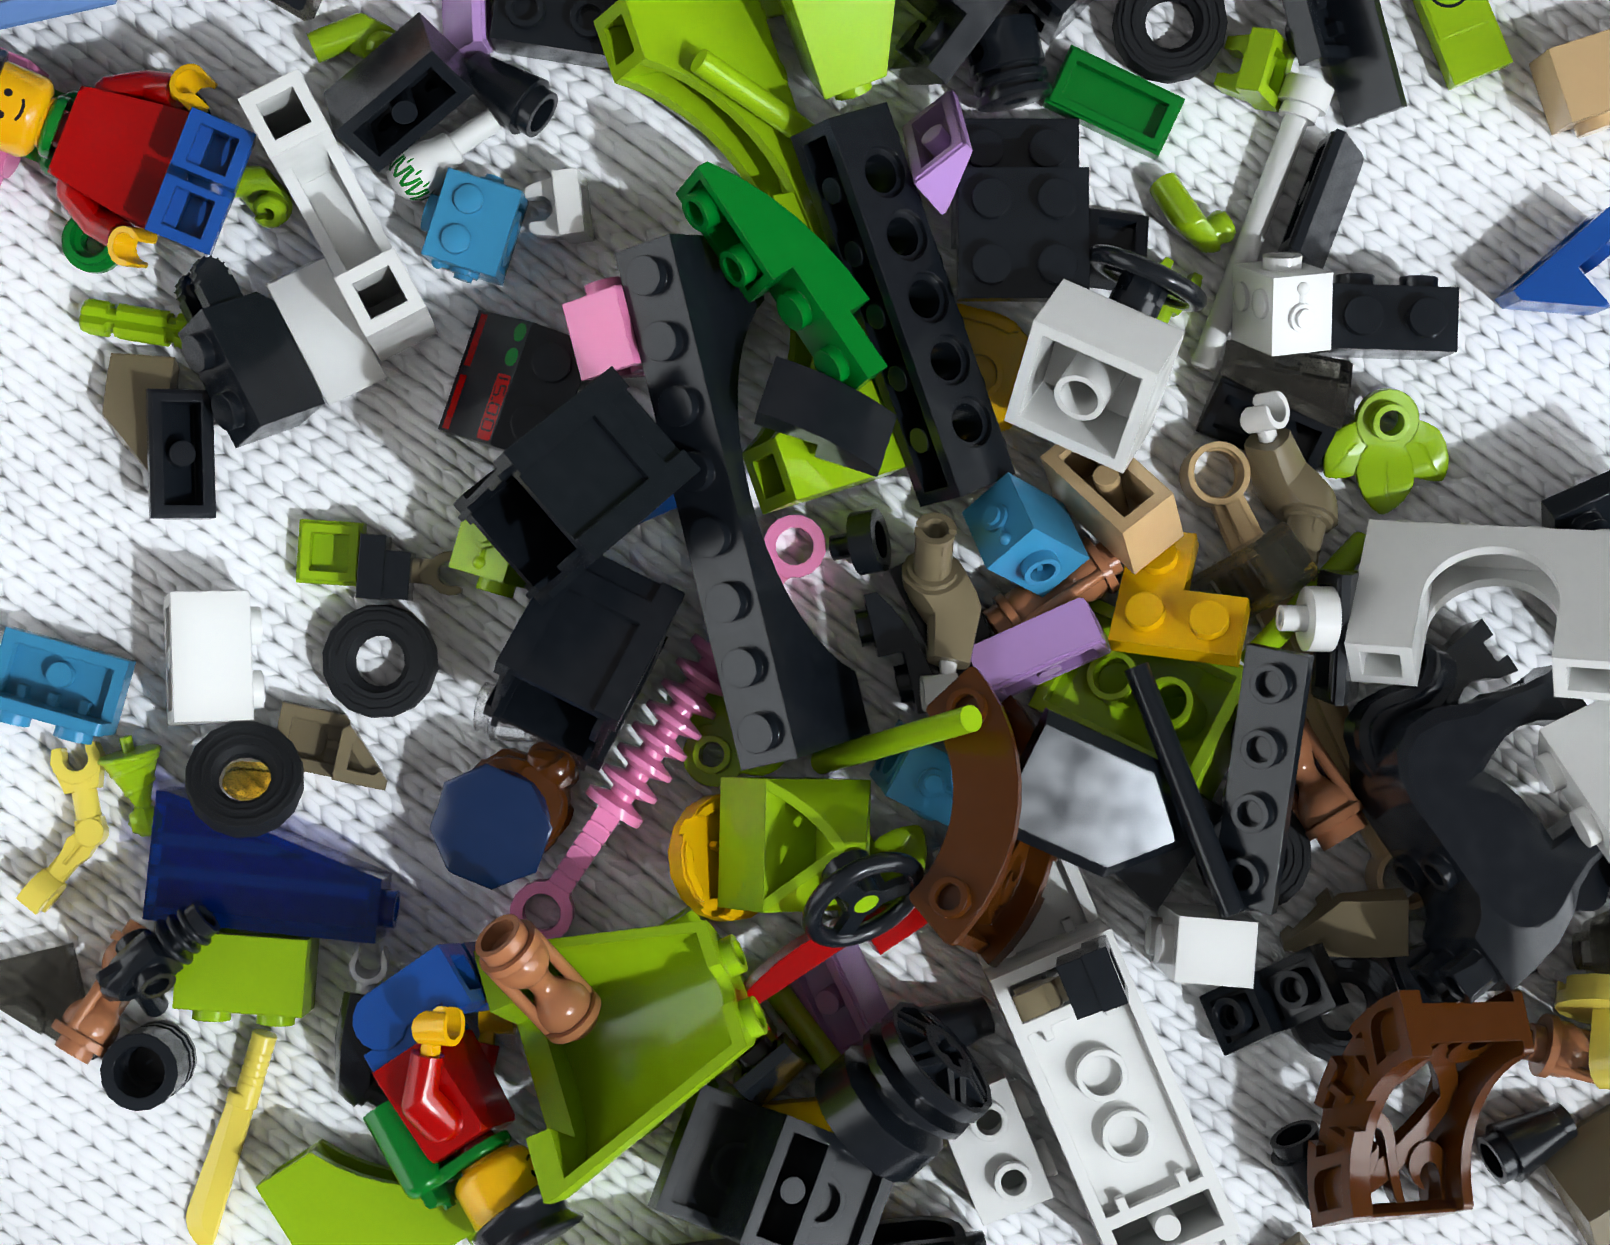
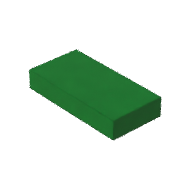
(1114, 102)

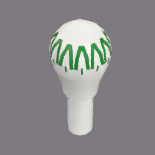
(425, 163)

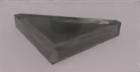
(41, 987)

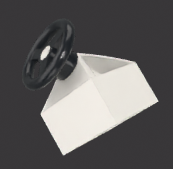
(1100, 361)

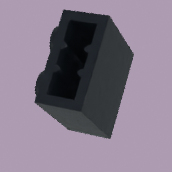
(550, 30)

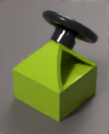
(808, 851)

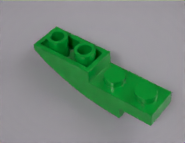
(774, 252)

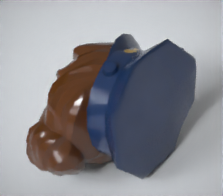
(505, 814)

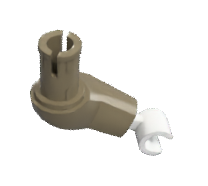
(1283, 477)
(944, 601)

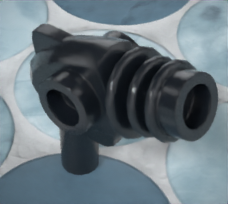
(150, 960)

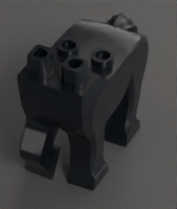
(1460, 838)

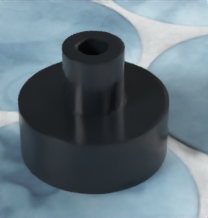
(864, 542)

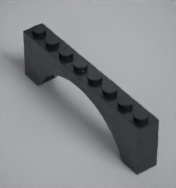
(774, 674)

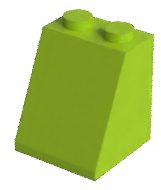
(841, 42)

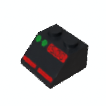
(509, 380)

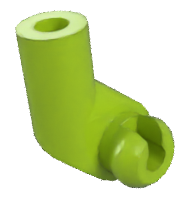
(1187, 218)

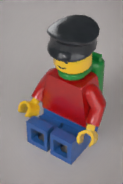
(129, 154)
(448, 1101)

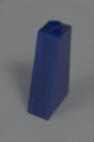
(263, 881)

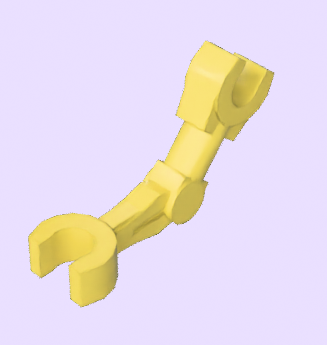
(89, 827)

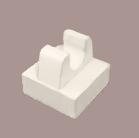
(570, 207)

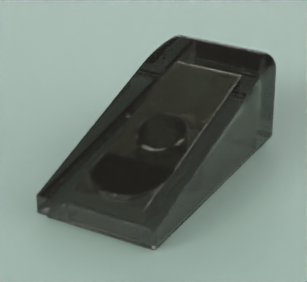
(1310, 382)

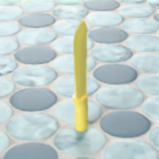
(222, 1159)

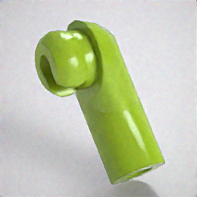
(352, 34)
(265, 196)

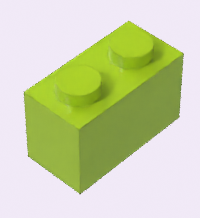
(250, 975)

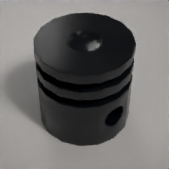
(1009, 65)
(148, 1065)

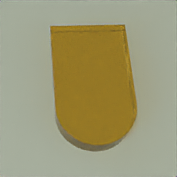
(246, 780)

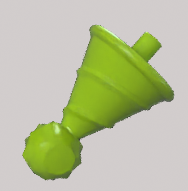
(134, 774)

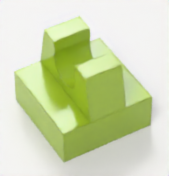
(1262, 70)

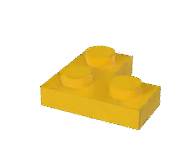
(1166, 620)

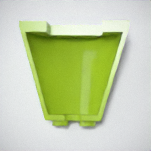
(663, 1032)

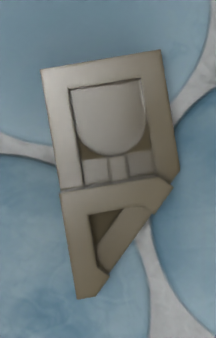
(126, 396)
(330, 745)
(1354, 924)

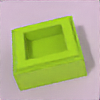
(328, 552)

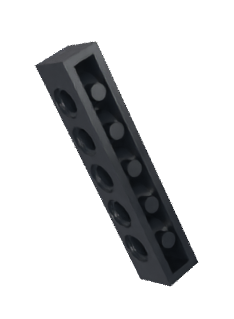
(911, 317)

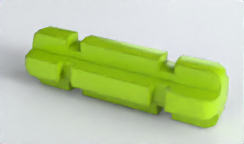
(131, 323)

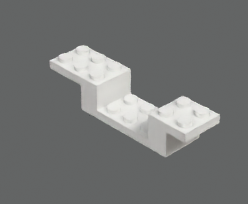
(1110, 1091)

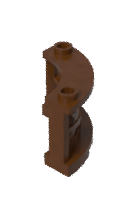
(984, 879)
(1391, 1041)

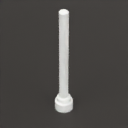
(1302, 103)

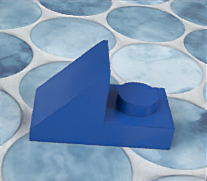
(1557, 282)

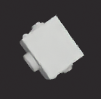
(1282, 305)

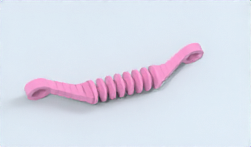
(658, 742)

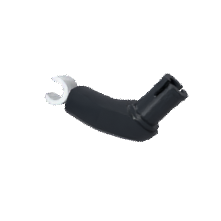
(352, 1071)

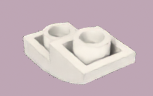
(325, 331)

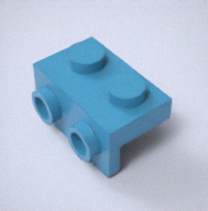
(61, 685)

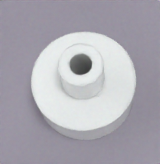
(1313, 618)

